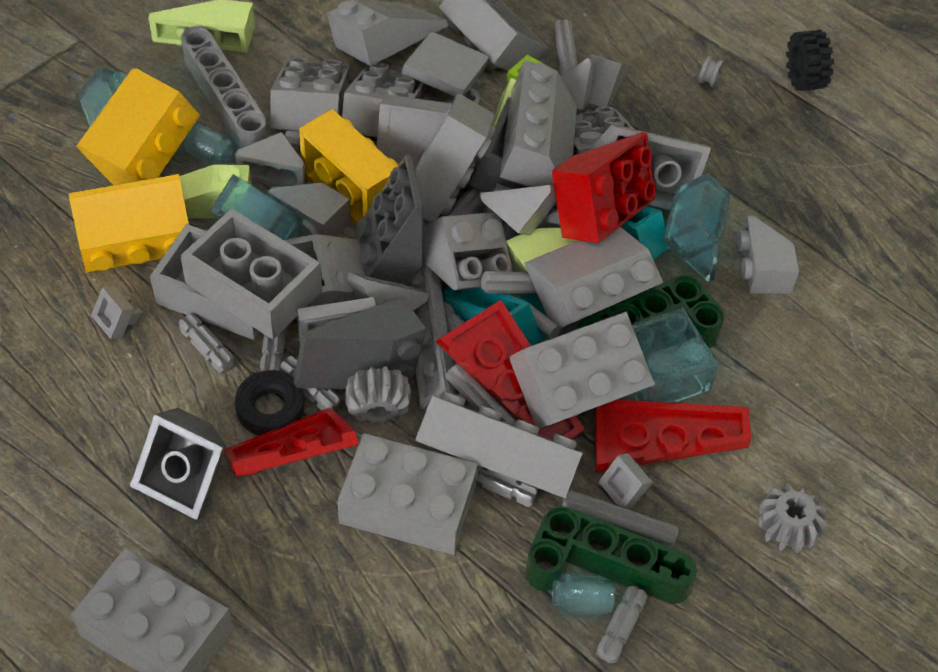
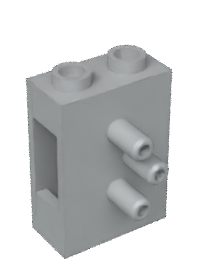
(408, 126)

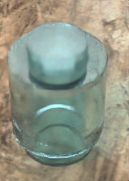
(209, 145)
(583, 595)

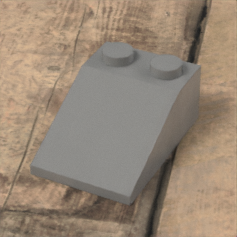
(379, 29)

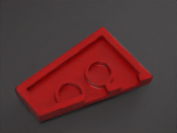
(297, 441)

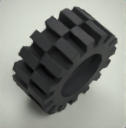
(809, 60)

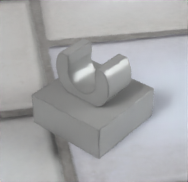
(114, 312)
(625, 481)

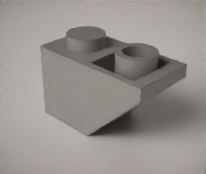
(320, 206)
(768, 258)

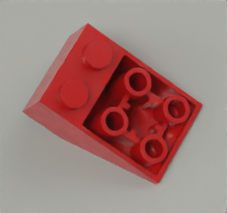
(603, 188)

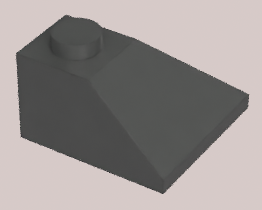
(179, 461)

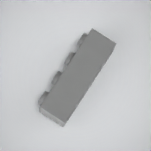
(498, 445)

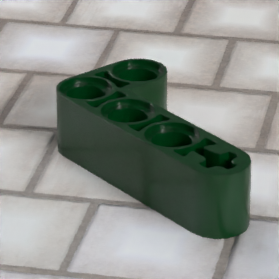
(669, 296)
(609, 563)

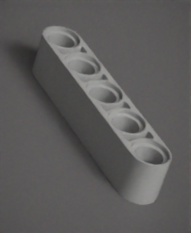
(223, 87)

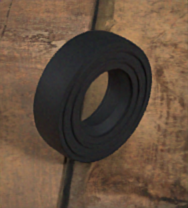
(268, 382)

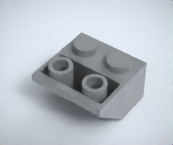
(464, 248)

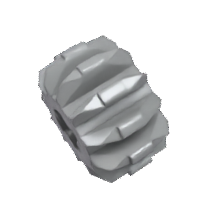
(378, 395)
(792, 518)

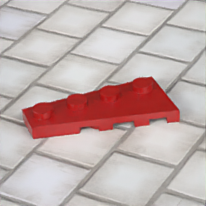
(484, 350)
(667, 431)

